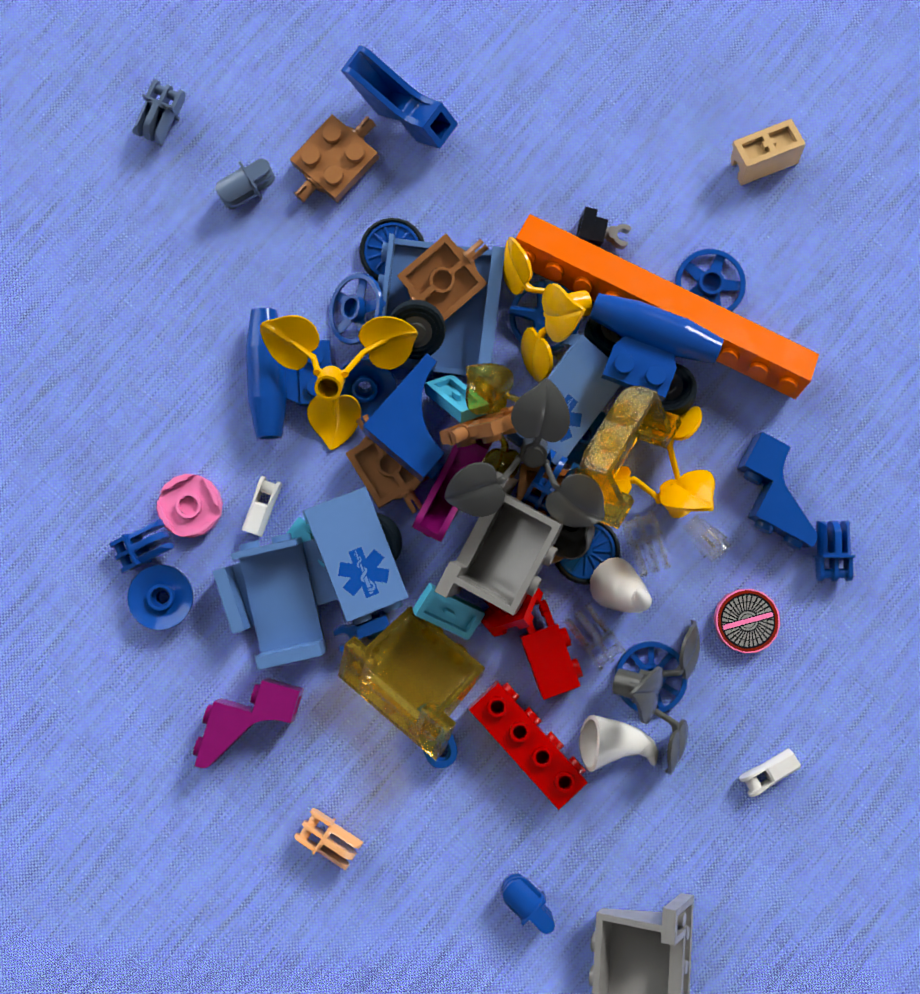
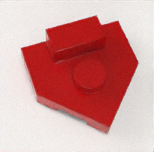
(498, 620)

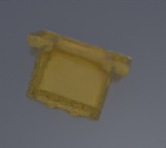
(632, 417)
(412, 678)

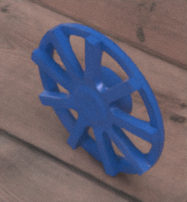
(649, 667)

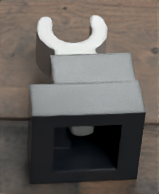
(595, 229)

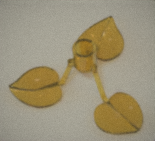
(488, 393)

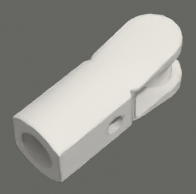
(259, 512)
(774, 769)

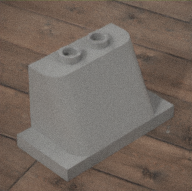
(504, 554)
(643, 950)

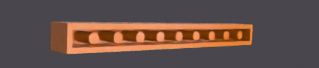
(745, 346)

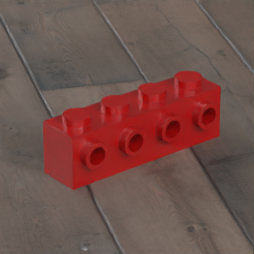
(527, 743)

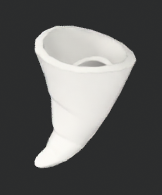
(619, 587)
(609, 740)

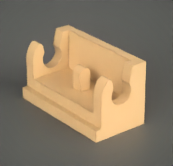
(767, 151)

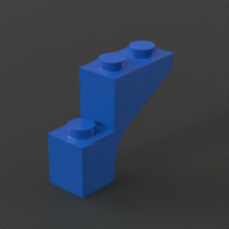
(394, 98)
(775, 506)

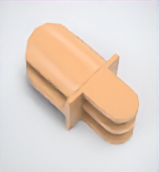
(334, 842)

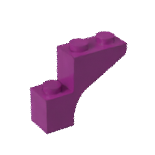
(436, 513)
(230, 720)

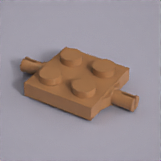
(334, 158)
(445, 275)
(486, 427)
(382, 474)

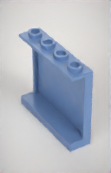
(470, 328)

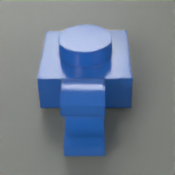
(370, 628)

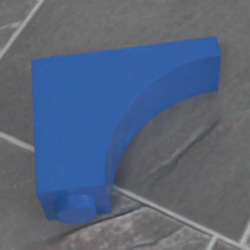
(400, 425)

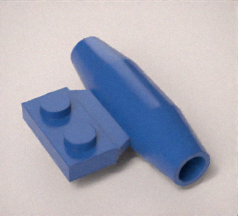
(650, 342)
(273, 384)

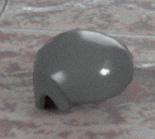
(574, 541)

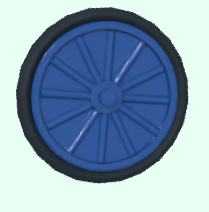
(378, 233)
(604, 546)

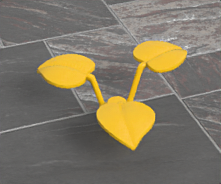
(560, 309)
(333, 416)
(685, 493)

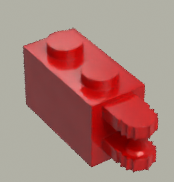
(549, 656)

